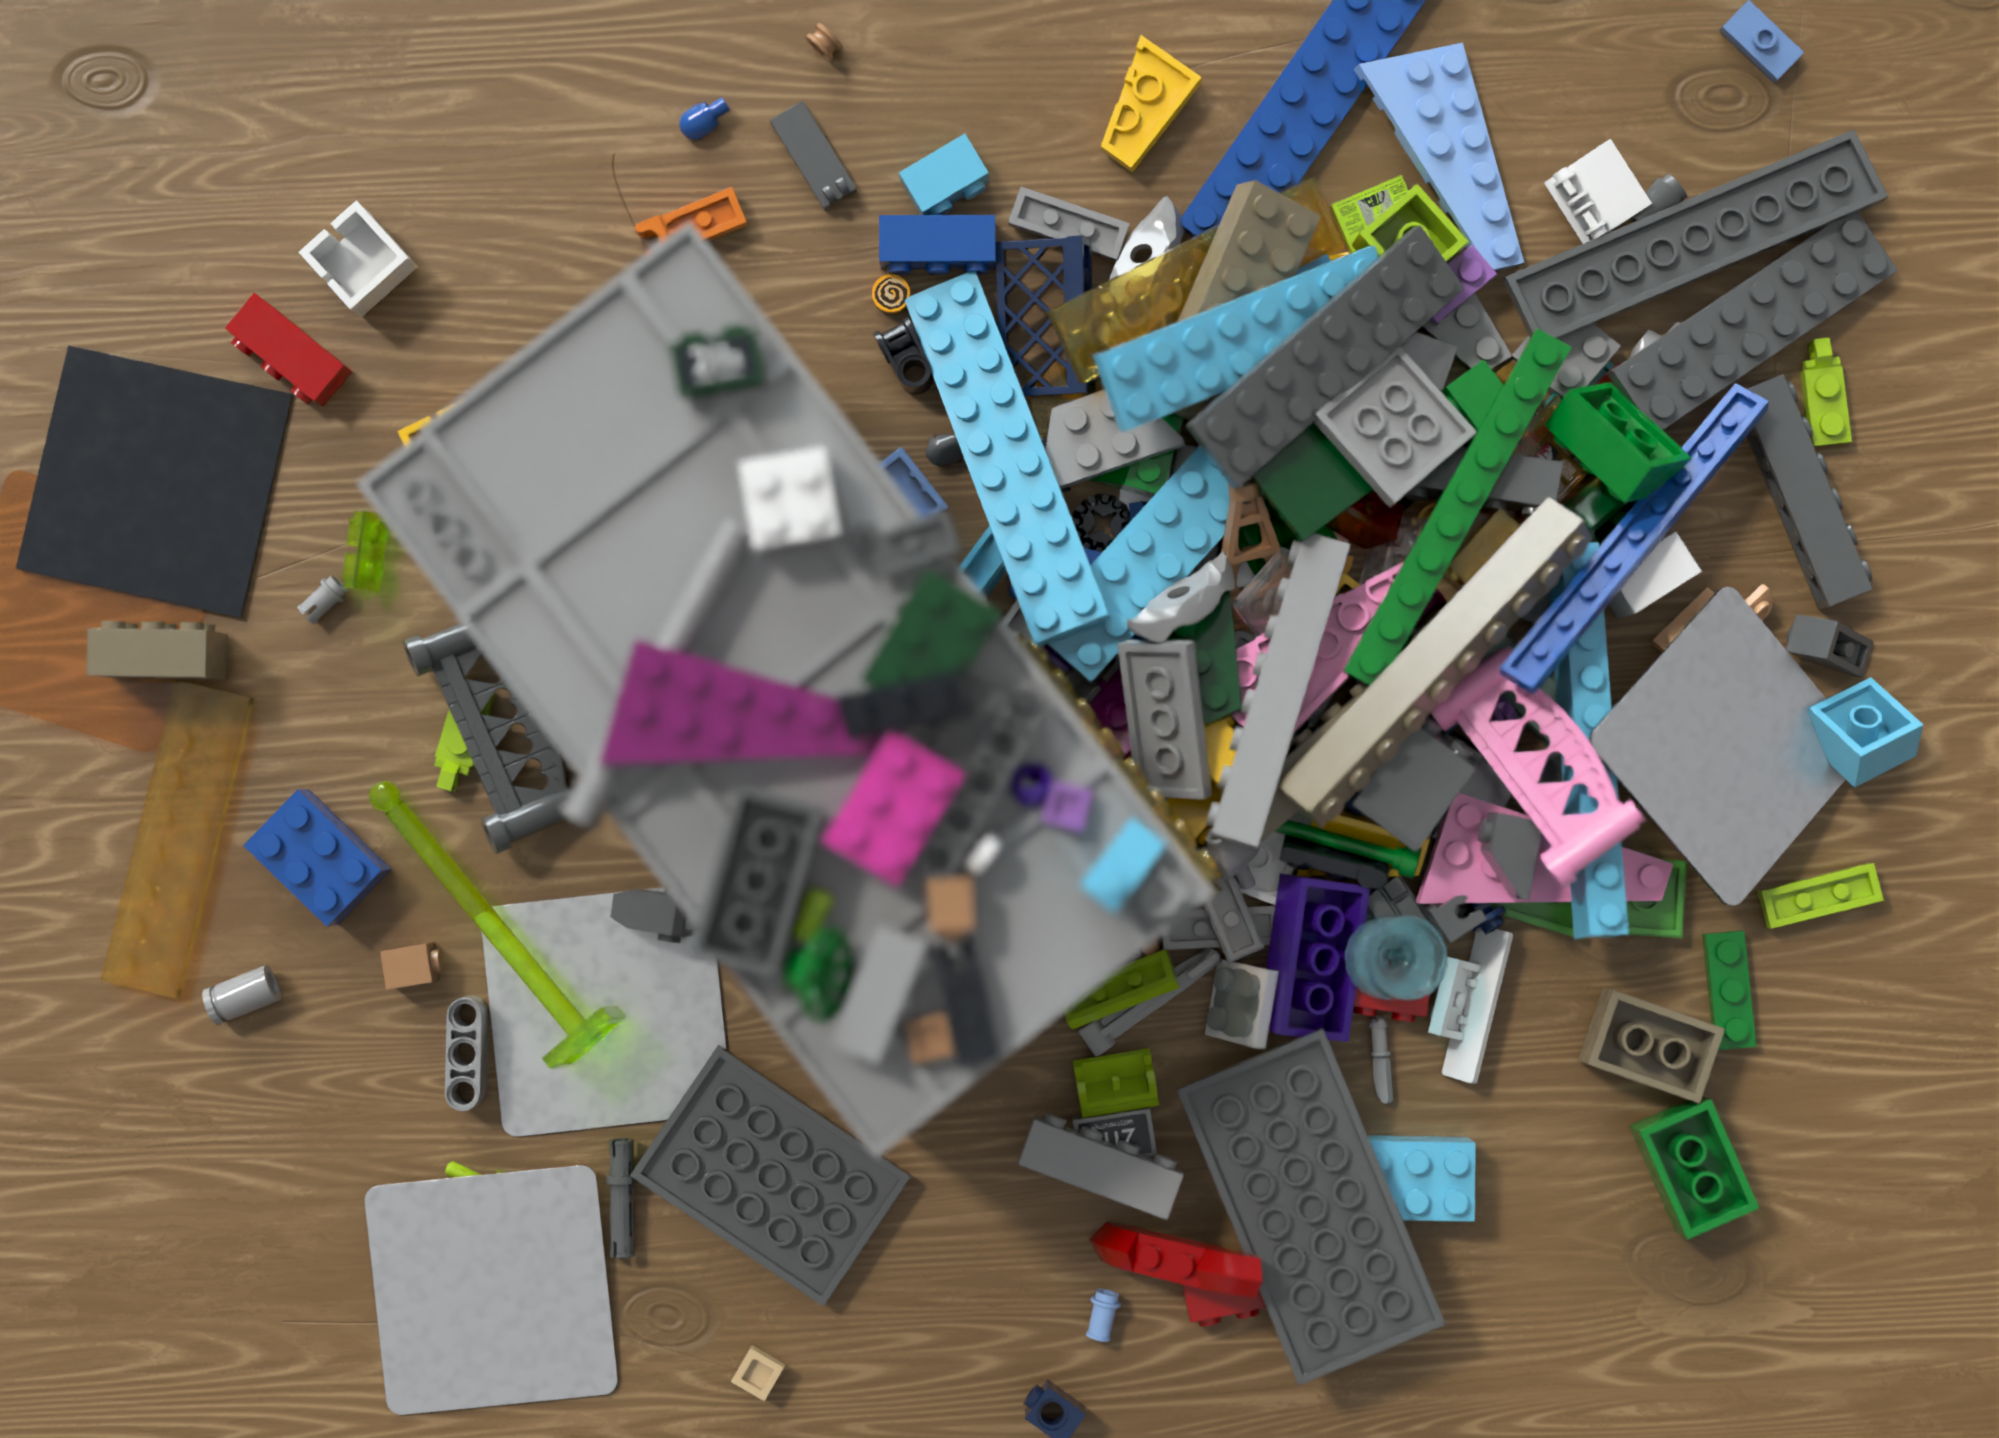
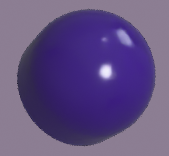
(1031, 796)

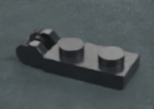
(1336, 863)
(967, 1009)

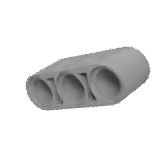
(455, 1068)

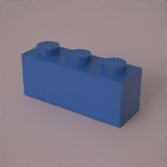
(936, 243)

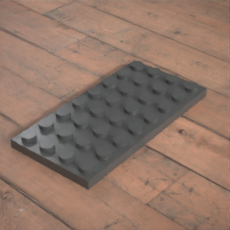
(1311, 1206)

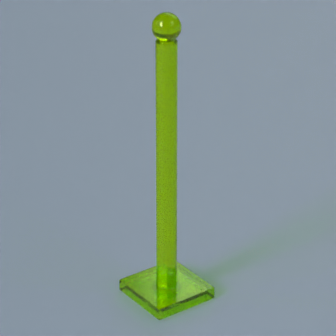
(581, 1033)

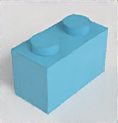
(945, 177)

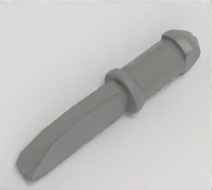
(1381, 1061)

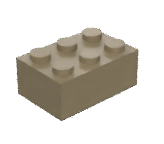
(157, 651)
(1651, 1044)

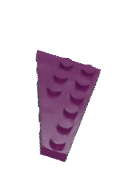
(704, 710)

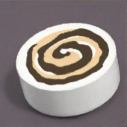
(982, 853)

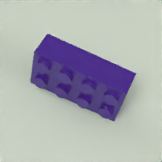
(1308, 951)

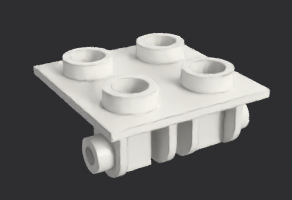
(1597, 192)

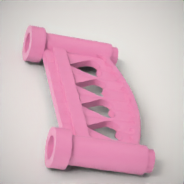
(1574, 838)

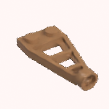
(1243, 514)

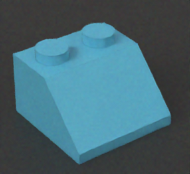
(1865, 731)

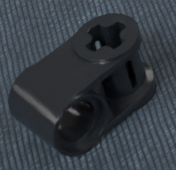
(903, 350)

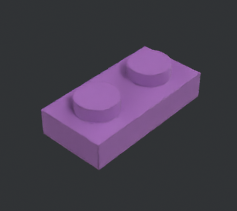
(1472, 273)

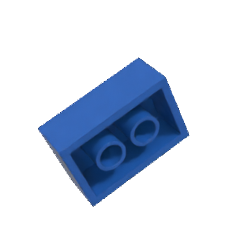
(317, 857)

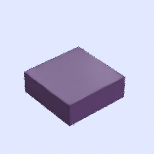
(1067, 806)

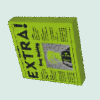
(1364, 207)

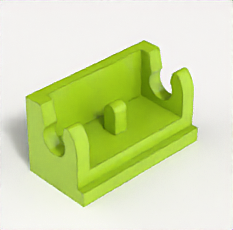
(1116, 1083)

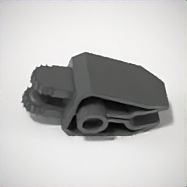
(652, 913)

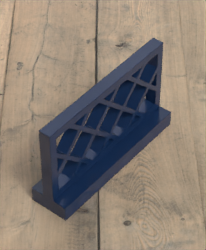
(1077, 280)

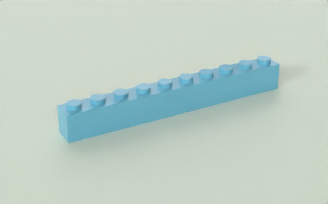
(1585, 696)

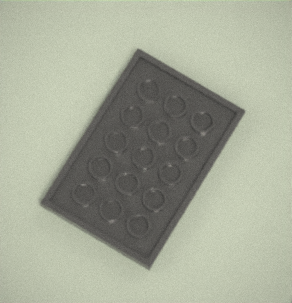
(770, 1175)

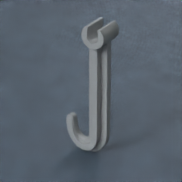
(1101, 1033)

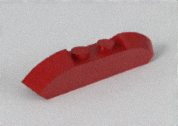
(1178, 1259)

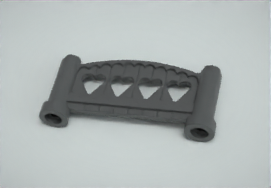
(516, 808)

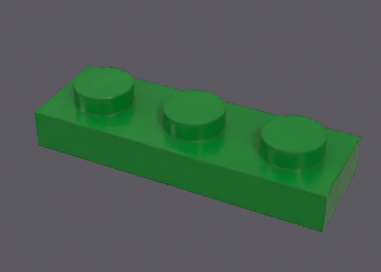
(1729, 988)

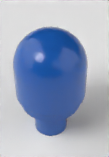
(702, 119)

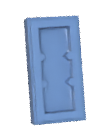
(1761, 41)
(913, 483)

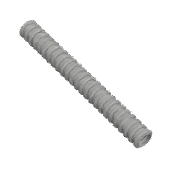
(679, 636)

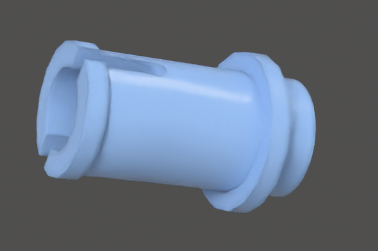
(1103, 1313)

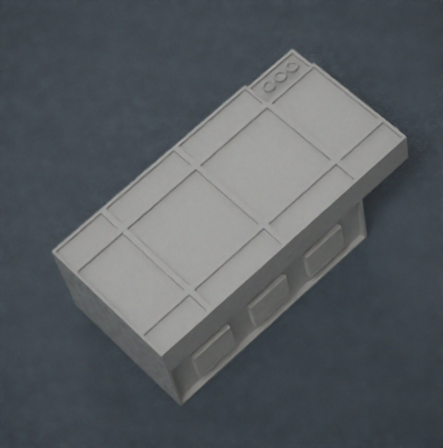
(565, 527)

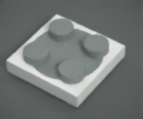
(1241, 1003)

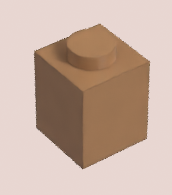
(951, 906)
(411, 965)

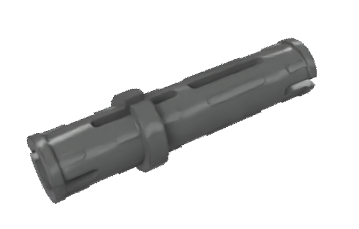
(621, 1197)

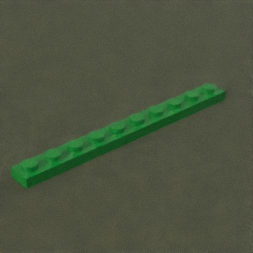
(1457, 507)

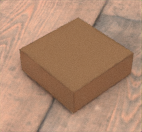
(929, 1038)

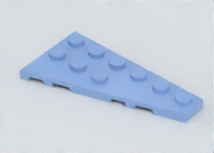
(1446, 137)

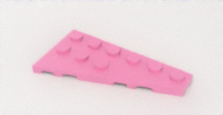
(1343, 630)
(1461, 869)

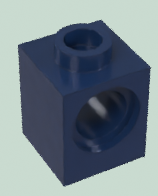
(1058, 1427)

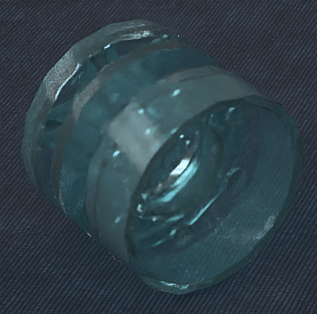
(1415, 953)

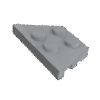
(1088, 443)

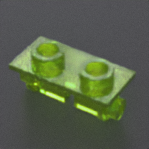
(369, 534)

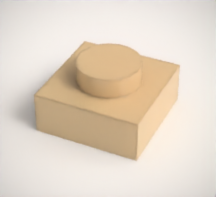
(758, 1373)

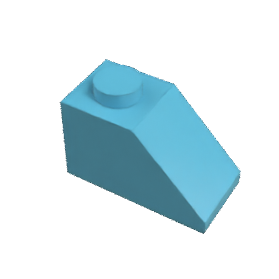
(1122, 864)

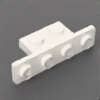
(1468, 1003)

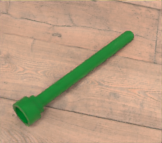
(1401, 859)

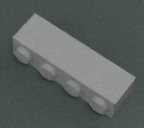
(1101, 1166)

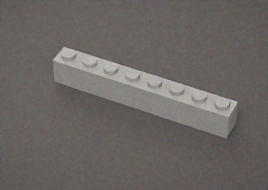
(1279, 691)

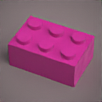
(893, 807)

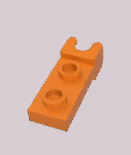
(710, 216)

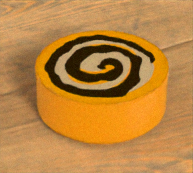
(890, 294)

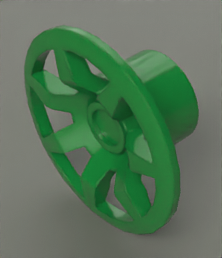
(813, 974)

